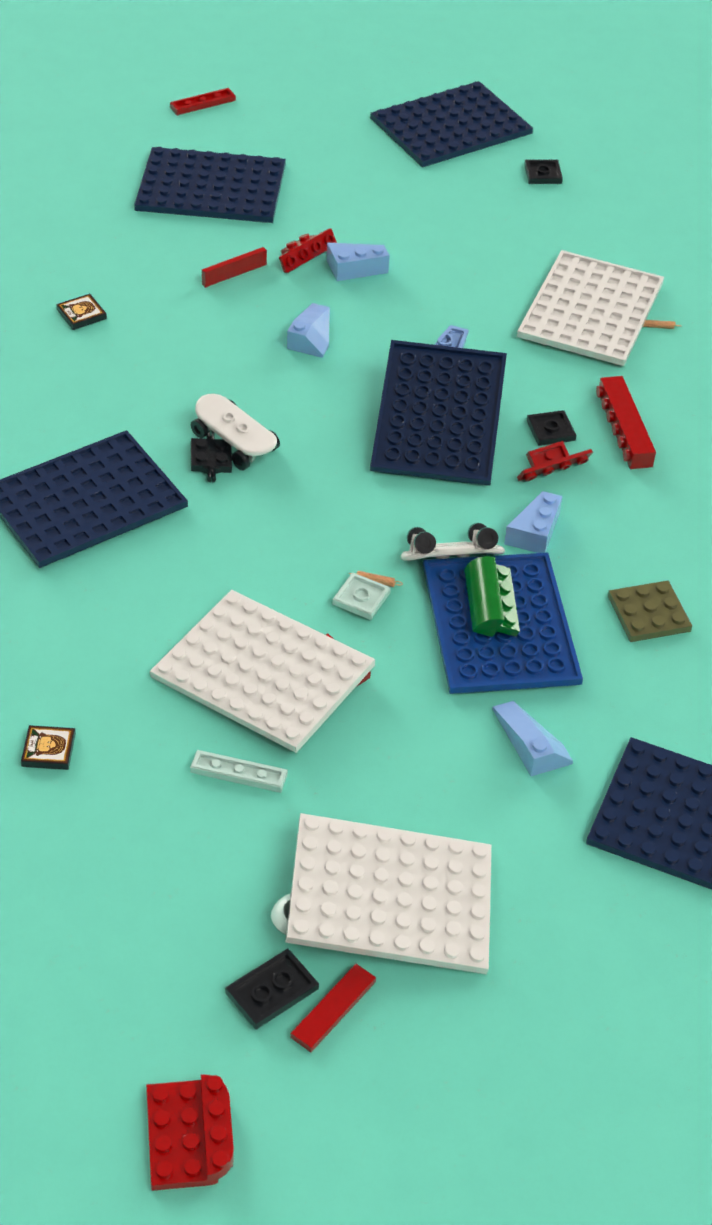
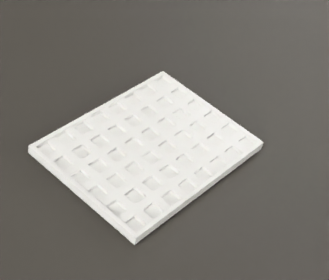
(591, 307)
(263, 670)
(391, 894)

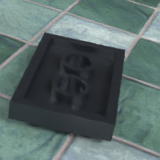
(271, 988)

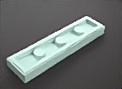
(239, 771)

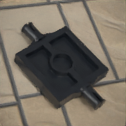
(211, 456)

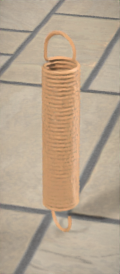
(660, 324)
(388, 581)

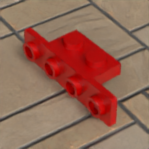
(305, 249)
(549, 458)

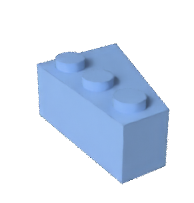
(357, 260)
(535, 524)

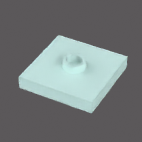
(361, 596)

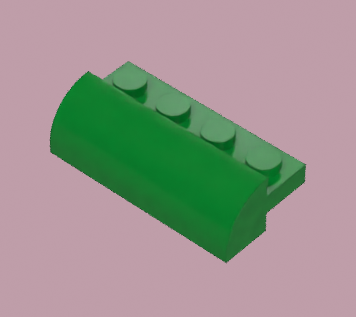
(491, 597)

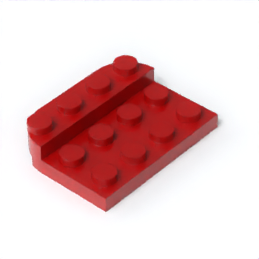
(189, 1133)

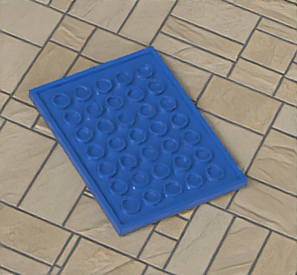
(479, 663)

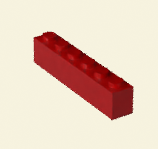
(626, 422)

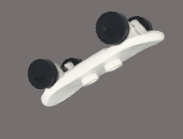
(235, 427)
(424, 544)

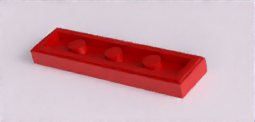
(202, 101)
(234, 267)
(333, 1007)

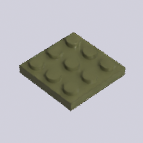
(649, 611)

